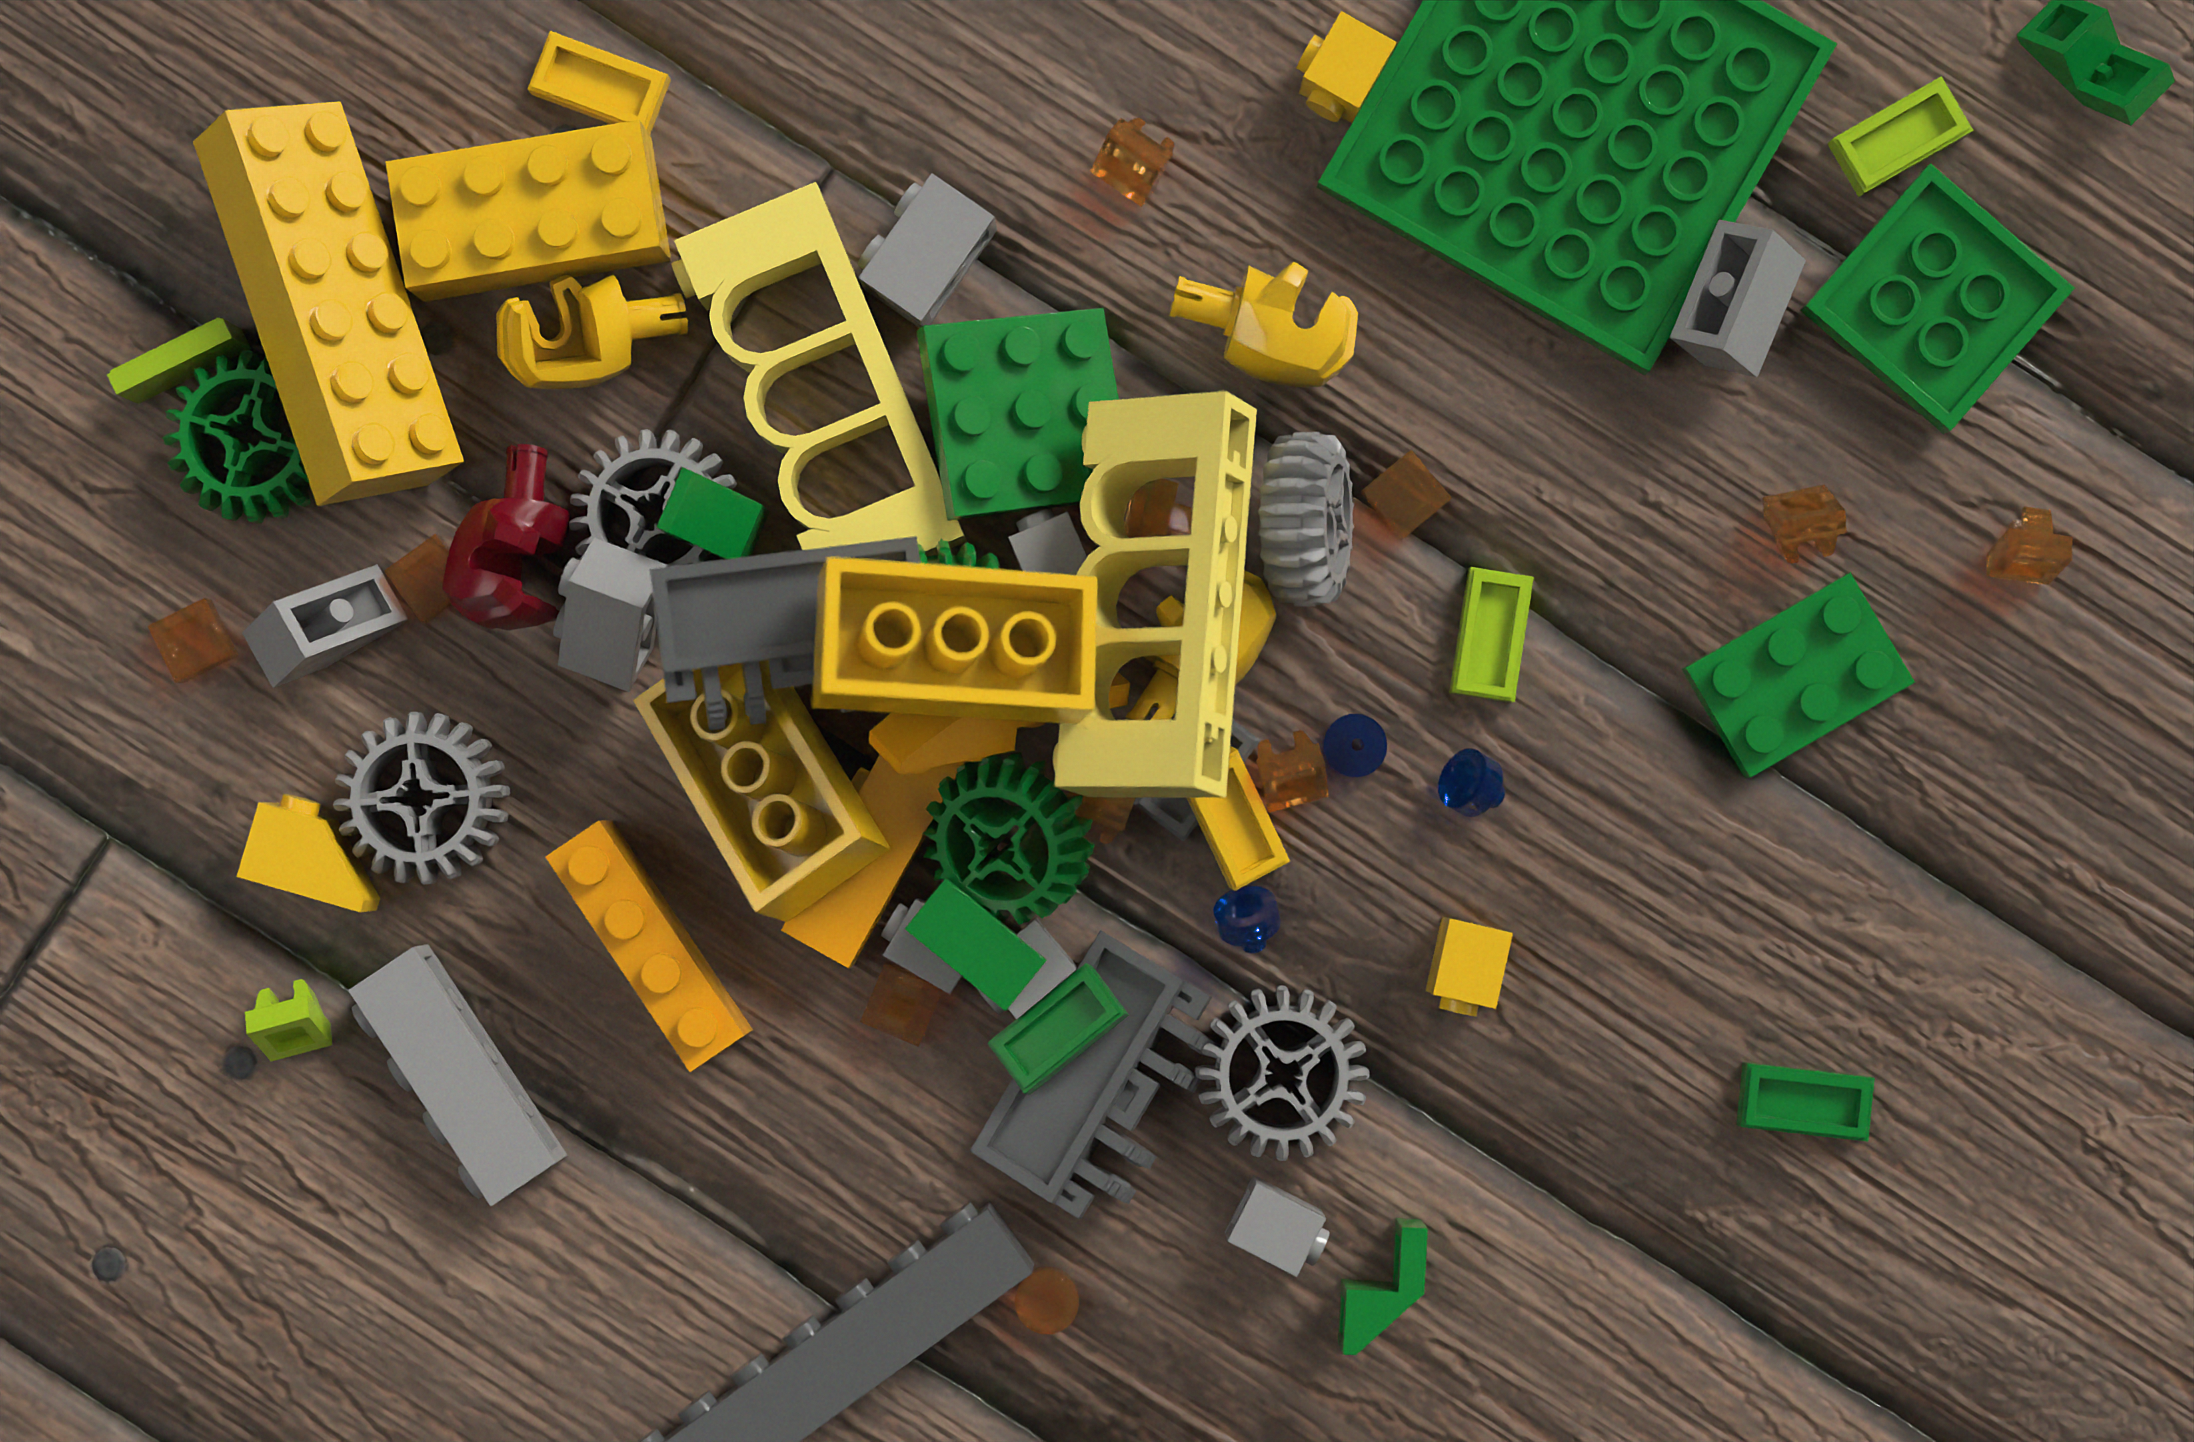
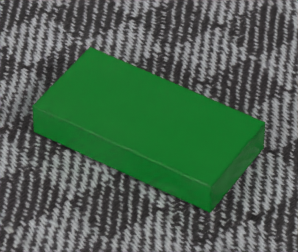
(975, 944)
(1058, 1029)
(1805, 1101)

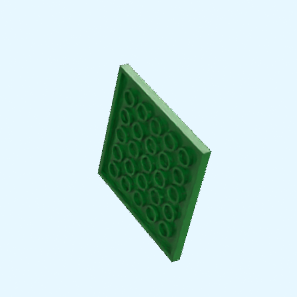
(1578, 147)

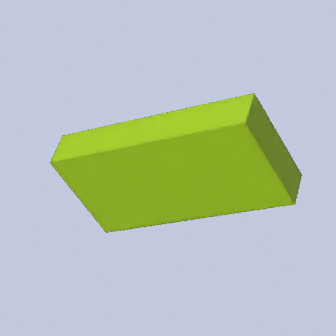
(1900, 136)
(176, 360)
(1491, 635)

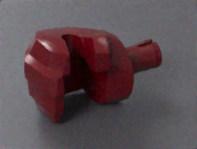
(489, 545)

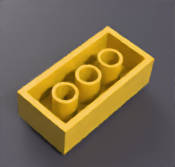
(528, 211)
(954, 641)
(766, 792)

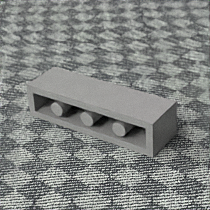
(456, 1074)

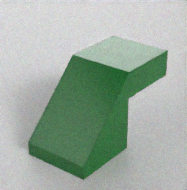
(2085, 56)
(712, 517)
(1372, 1306)

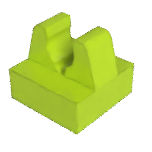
(288, 1025)

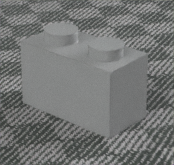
(926, 250)
(1738, 298)
(607, 614)

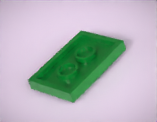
(1798, 675)

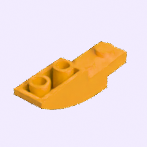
(927, 741)

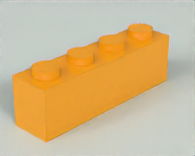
(848, 914)
(649, 943)

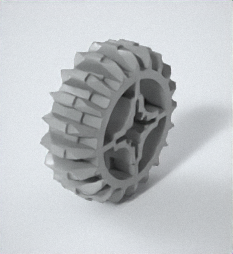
(608, 489)
(1306, 518)
(424, 827)
(1306, 1055)

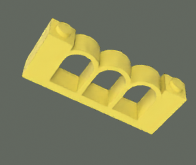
(767, 246)
(1126, 448)

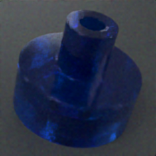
(1338, 749)
(1471, 783)
(1247, 917)

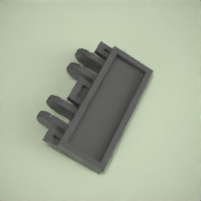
(748, 614)
(1059, 1126)

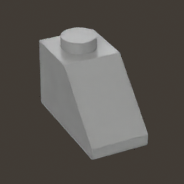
(323, 624)

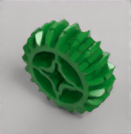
(242, 459)
(1041, 869)

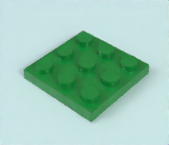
(1937, 299)
(1014, 407)

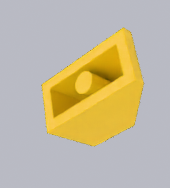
(305, 855)

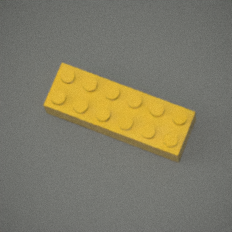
(327, 300)

